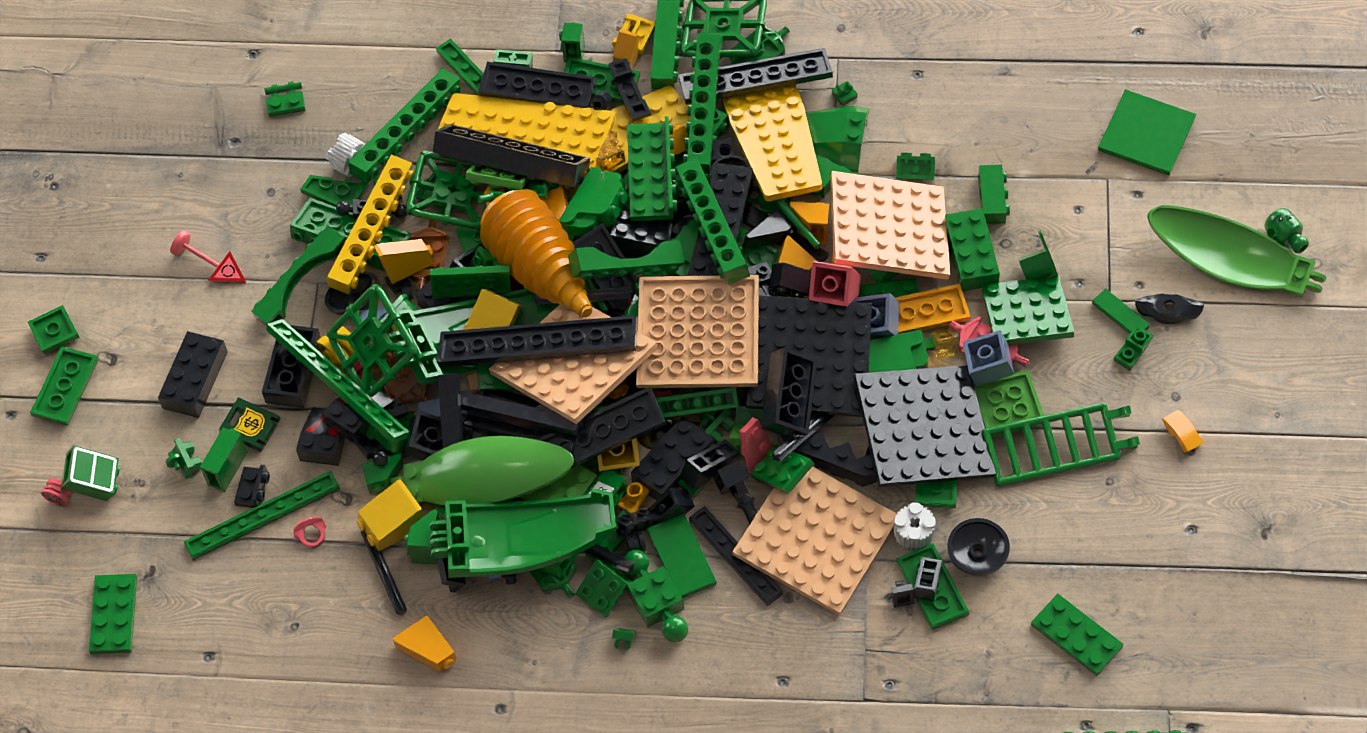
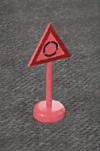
(226, 271)

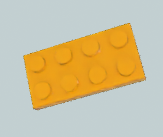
(932, 309)

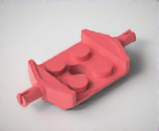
(976, 329)

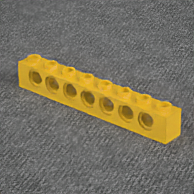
(337, 276)

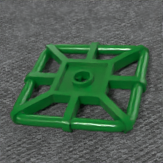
(730, 32)
(442, 194)
(381, 343)

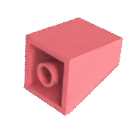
(834, 283)

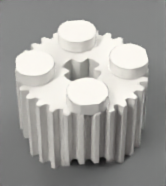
(343, 152)
(914, 526)

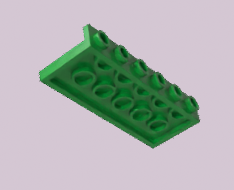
(651, 171)
(317, 215)

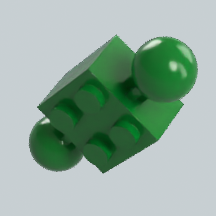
(656, 597)

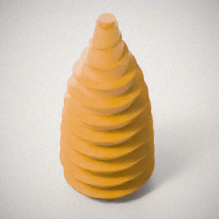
(535, 246)

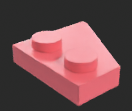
(754, 443)

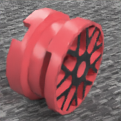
(55, 494)

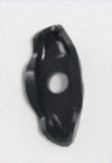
(1184, 308)

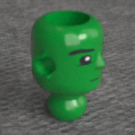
(1286, 230)

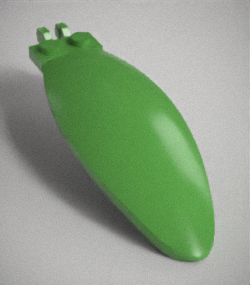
(1233, 251)
(486, 470)

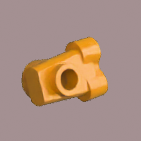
(635, 497)

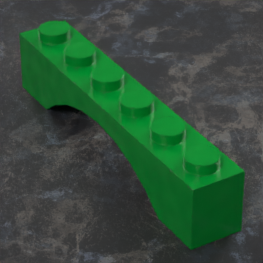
(321, 250)
(592, 262)

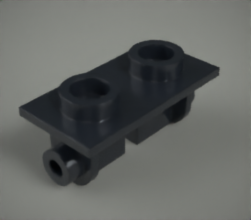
(641, 520)

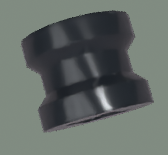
(636, 542)

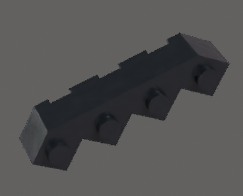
(837, 460)

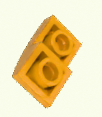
(1184, 431)

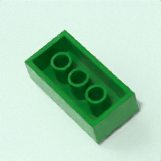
(971, 249)

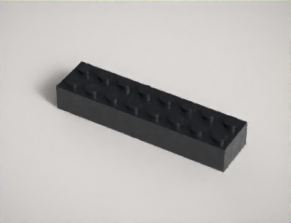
(511, 155)

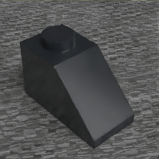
(671, 504)

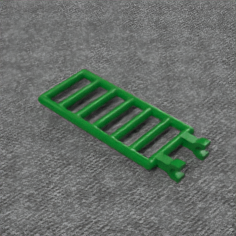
(1107, 416)

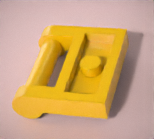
(643, 27)

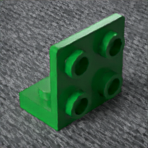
(603, 587)

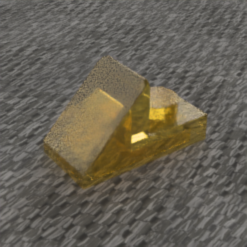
(610, 154)
(944, 342)

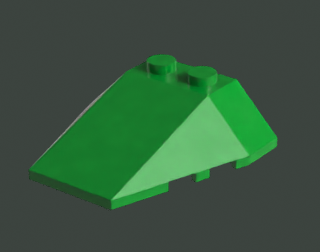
(839, 134)

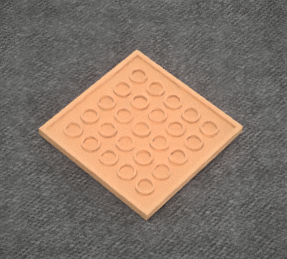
(889, 225)
(701, 331)
(573, 383)
(817, 538)

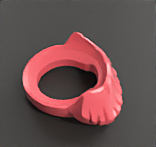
(316, 522)

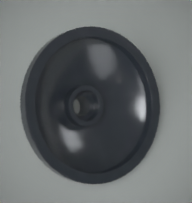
(338, 301)
(980, 536)

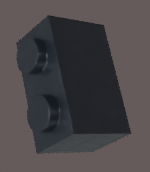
(790, 279)

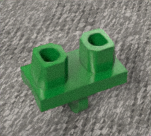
(723, 420)
(180, 458)

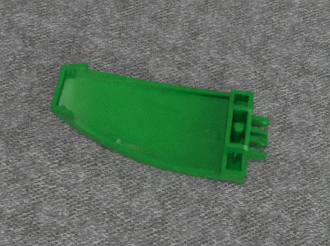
(428, 323)
(520, 534)

